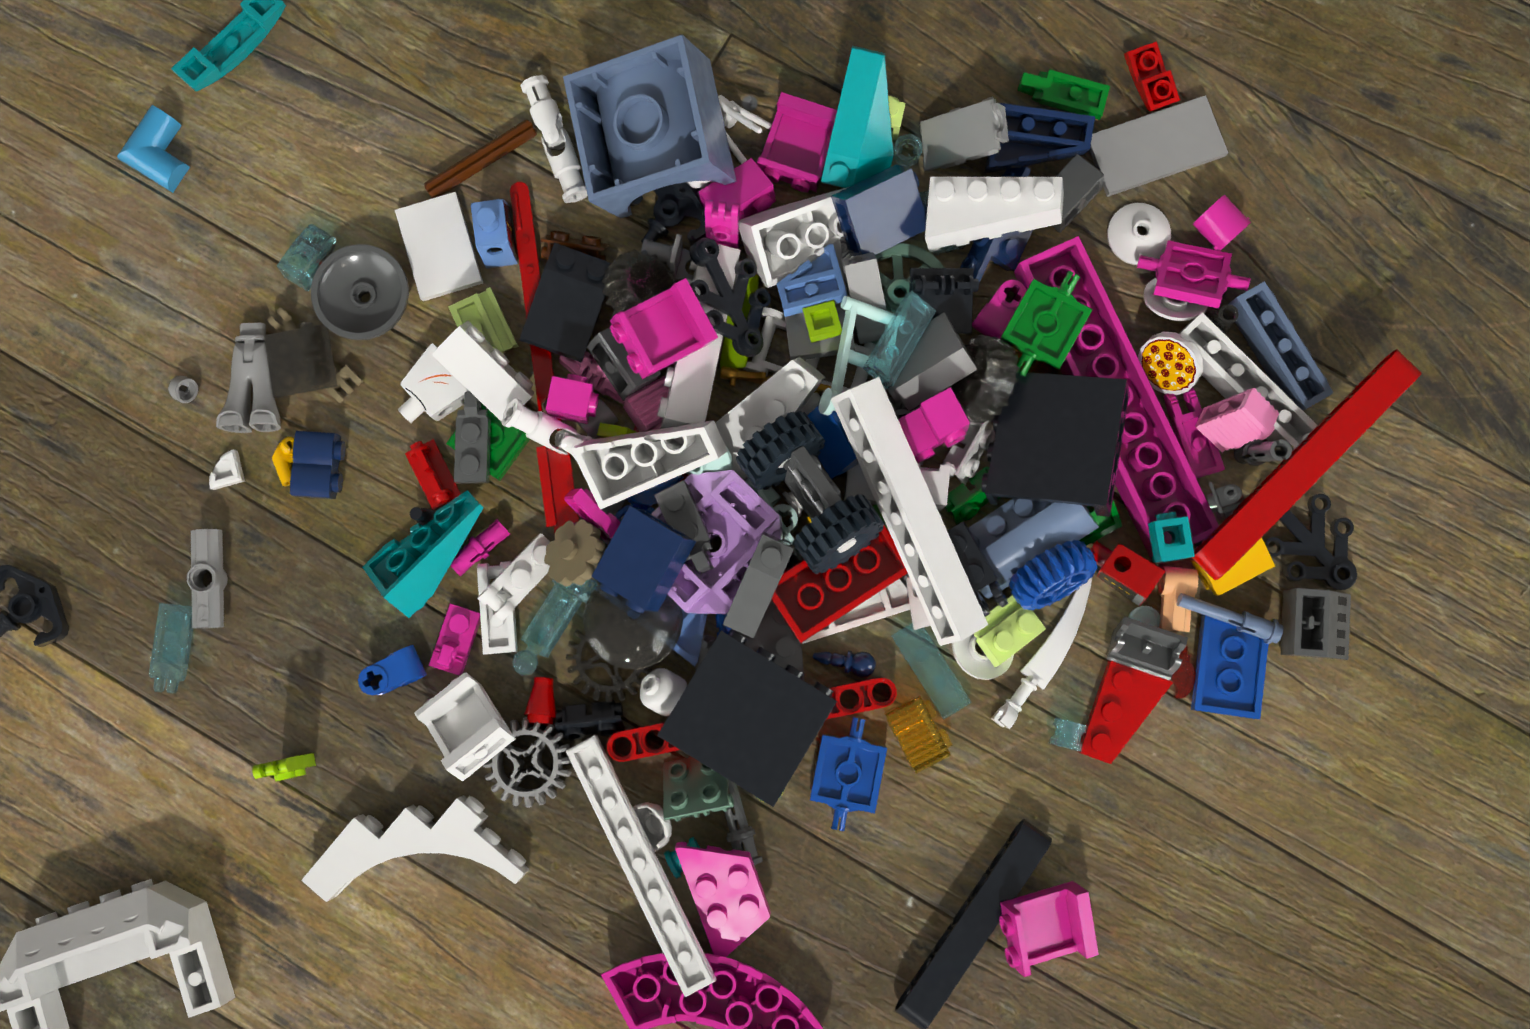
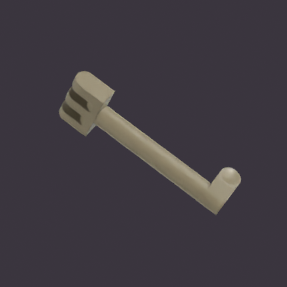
(284, 322)

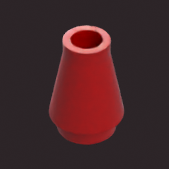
(541, 702)

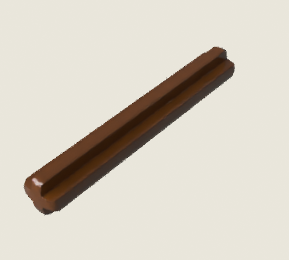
(480, 159)

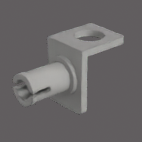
(674, 255)

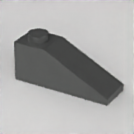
(758, 584)

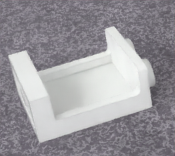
(465, 726)

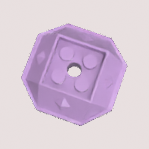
(740, 519)

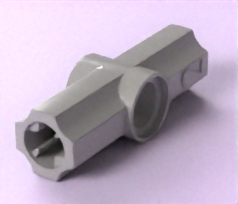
(205, 557)

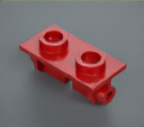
(432, 473)

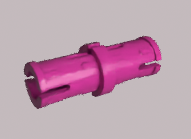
(479, 547)

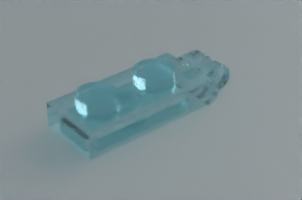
(171, 646)

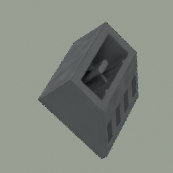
(1316, 623)

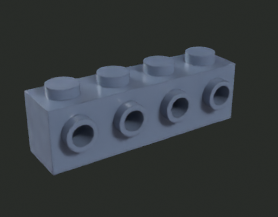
(1279, 347)

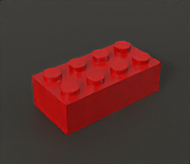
(816, 600)

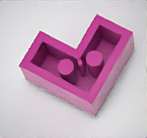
(935, 423)

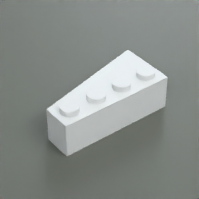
(989, 206)
(640, 460)

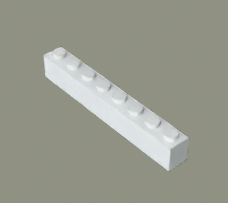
(909, 512)

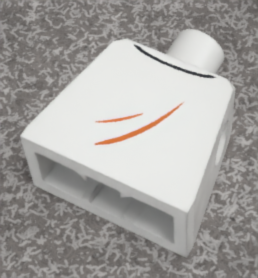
(431, 389)

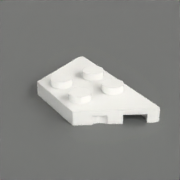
(885, 603)

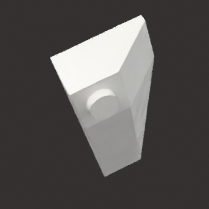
(790, 235)

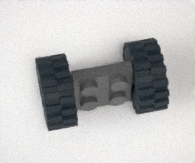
(789, 454)

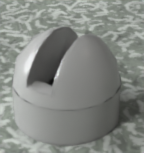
(179, 395)

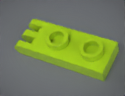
(284, 768)

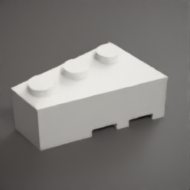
(483, 369)

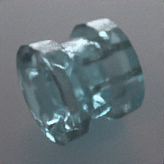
(1067, 734)

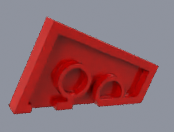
(1119, 709)

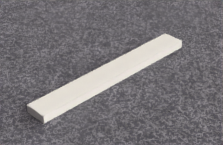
(641, 866)

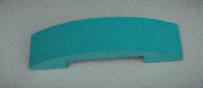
(230, 45)

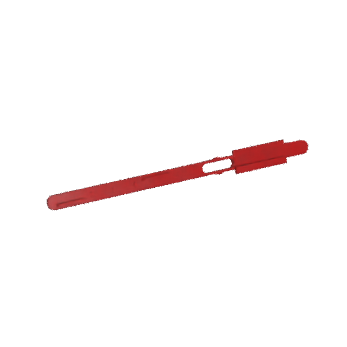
(554, 468)

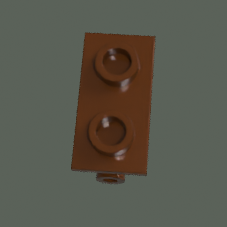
(589, 244)

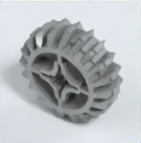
(511, 786)

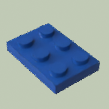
(1229, 670)

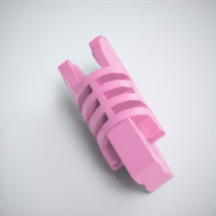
(590, 369)

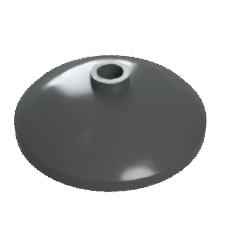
(346, 278)

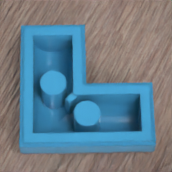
(147, 148)

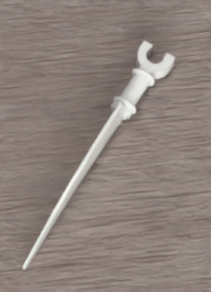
(1047, 659)

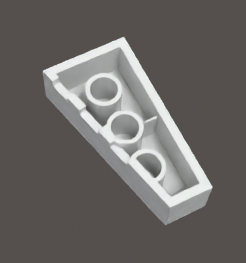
(779, 395)

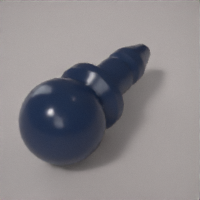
(861, 664)

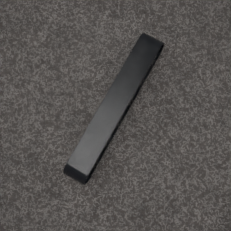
(972, 925)

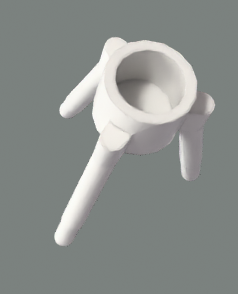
(731, 114)

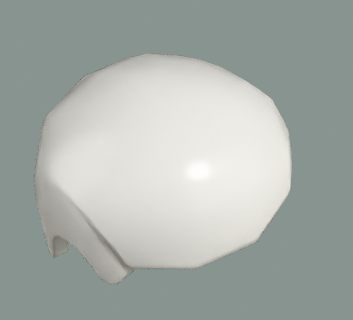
(653, 823)

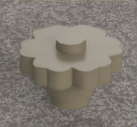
(574, 553)

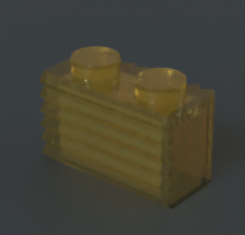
(918, 734)

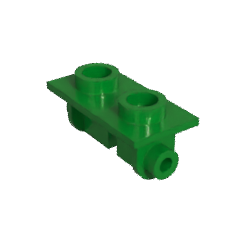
(966, 503)

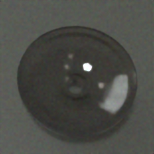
(630, 641)

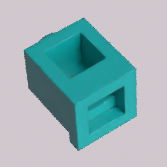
(1181, 544)

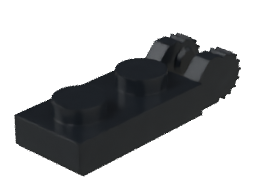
(976, 566)

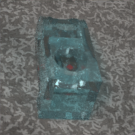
(306, 255)

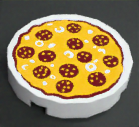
(1171, 363)

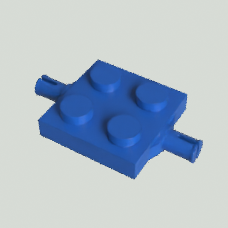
(848, 773)

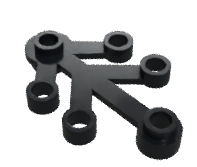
(730, 300)
(1313, 544)

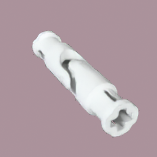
(549, 121)
(540, 426)

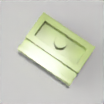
(487, 316)
(1007, 631)

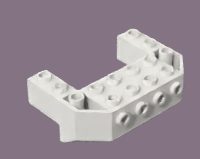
(109, 936)

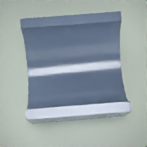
(648, 123)

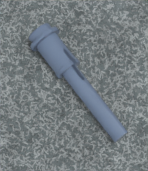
(1248, 623)

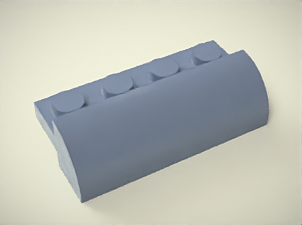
(1027, 529)

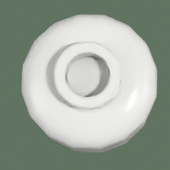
(662, 690)

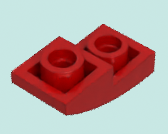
(1150, 77)

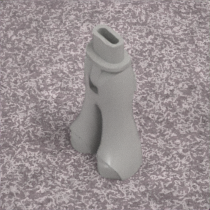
(248, 368)

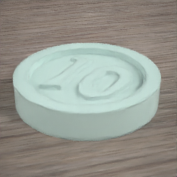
(1146, 615)

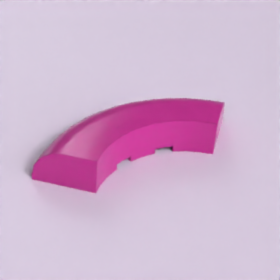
(736, 1000)

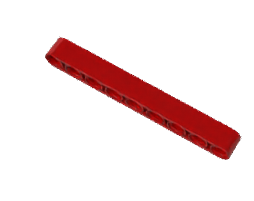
(1305, 465)
(865, 702)

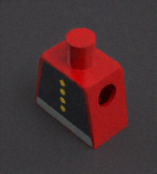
(1140, 574)

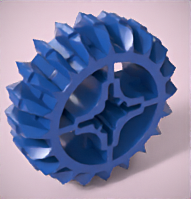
(1053, 575)

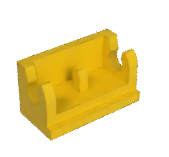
(1249, 566)

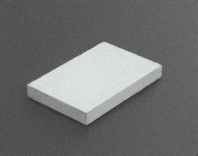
(439, 246)

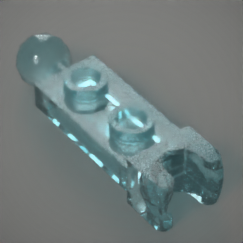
(550, 623)

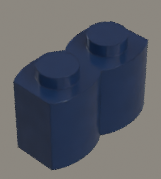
(316, 465)

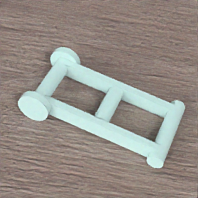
(845, 354)

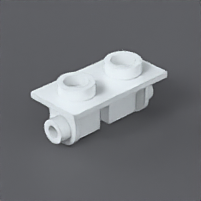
(966, 461)

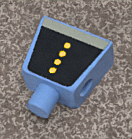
(494, 229)

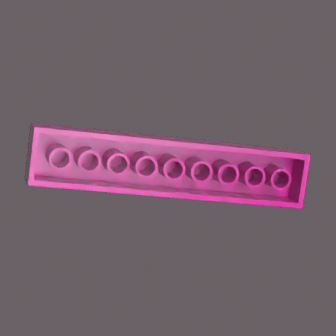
(1152, 466)

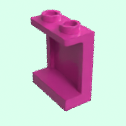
(798, 143)
(663, 329)
(1048, 926)

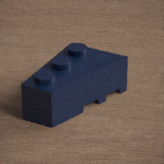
(1041, 137)

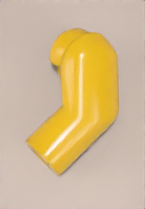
(283, 460)

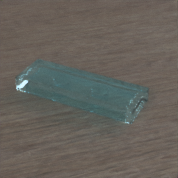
(899, 339)
(931, 670)

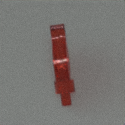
(1184, 677)

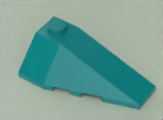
(862, 126)
(414, 567)

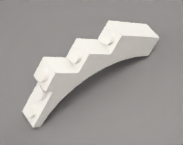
(413, 832)

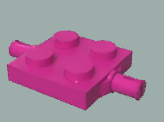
(1193, 274)

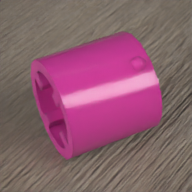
(1221, 223)

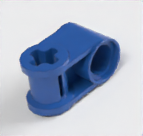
(396, 670)

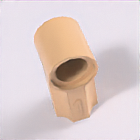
(1170, 586)

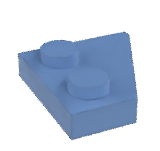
(812, 284)

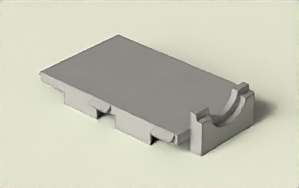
(963, 134)

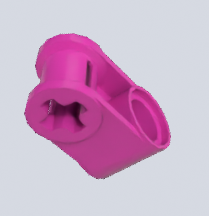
(998, 312)

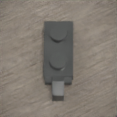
(472, 442)
(683, 514)

